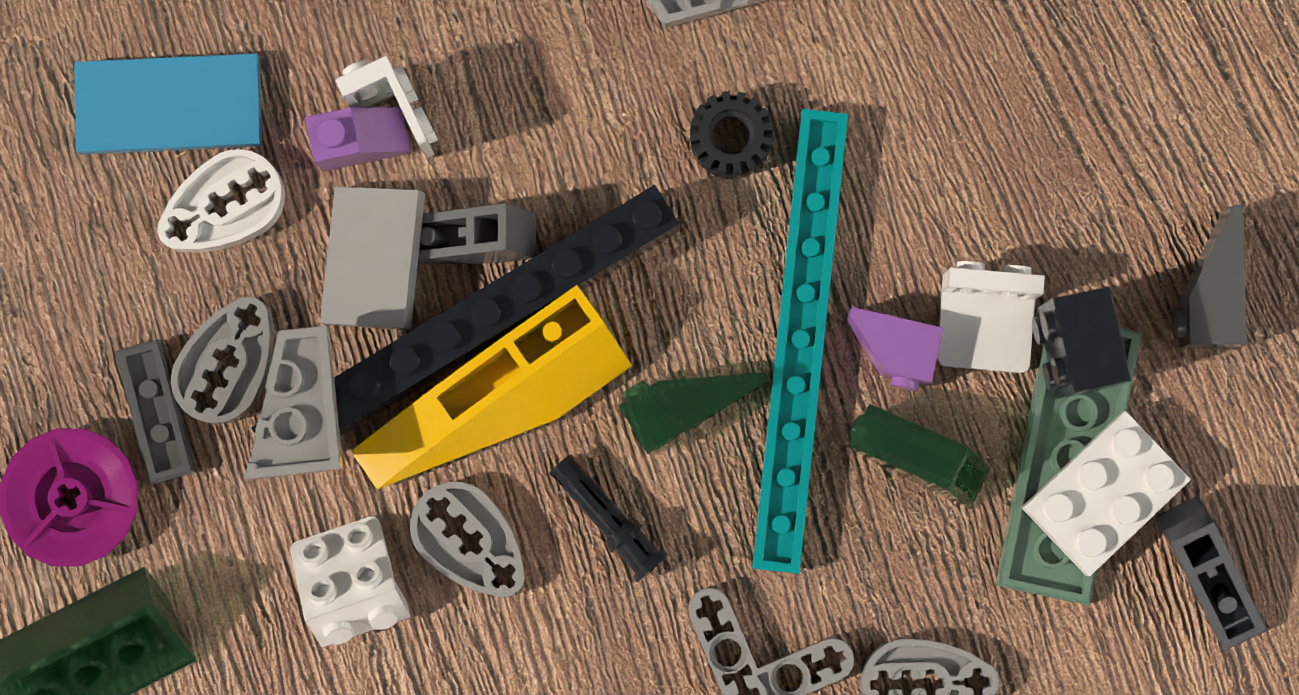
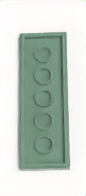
(1052, 438)

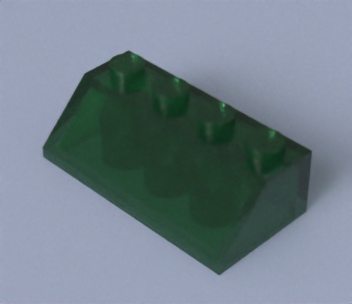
(98, 644)

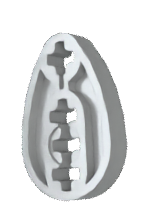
(200, 356)
(444, 552)
(921, 655)

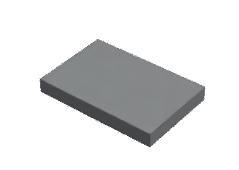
(372, 258)

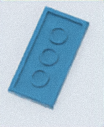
(168, 104)

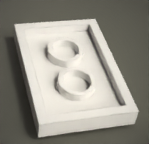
(1106, 493)

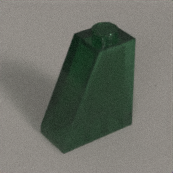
(919, 455)

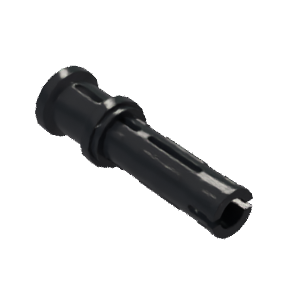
(622, 534)

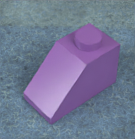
(357, 136)
(897, 346)

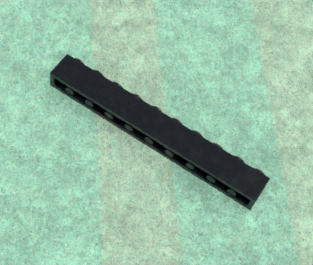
(501, 307)

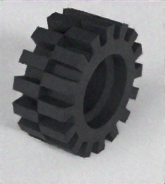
(738, 108)

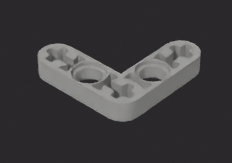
(764, 675)

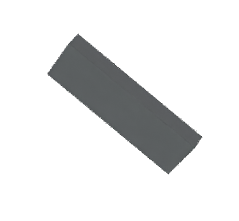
(155, 412)

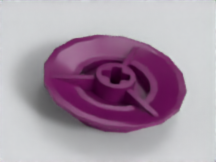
(36, 487)

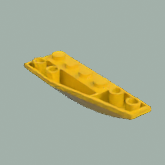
(501, 393)

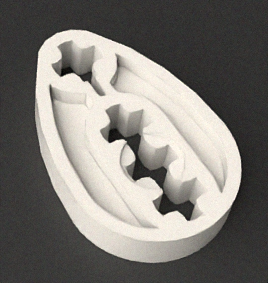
(213, 179)

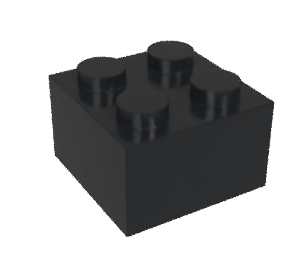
(1081, 343)

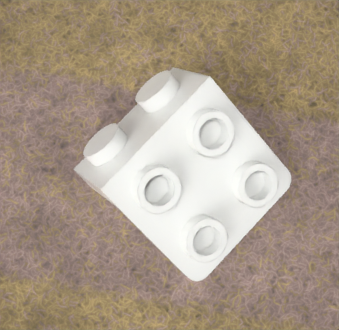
(374, 82)
(988, 317)
(347, 582)

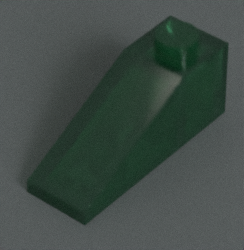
(676, 406)

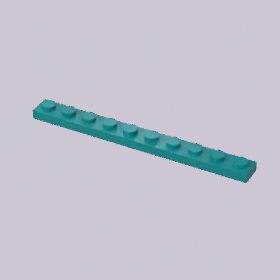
(800, 342)

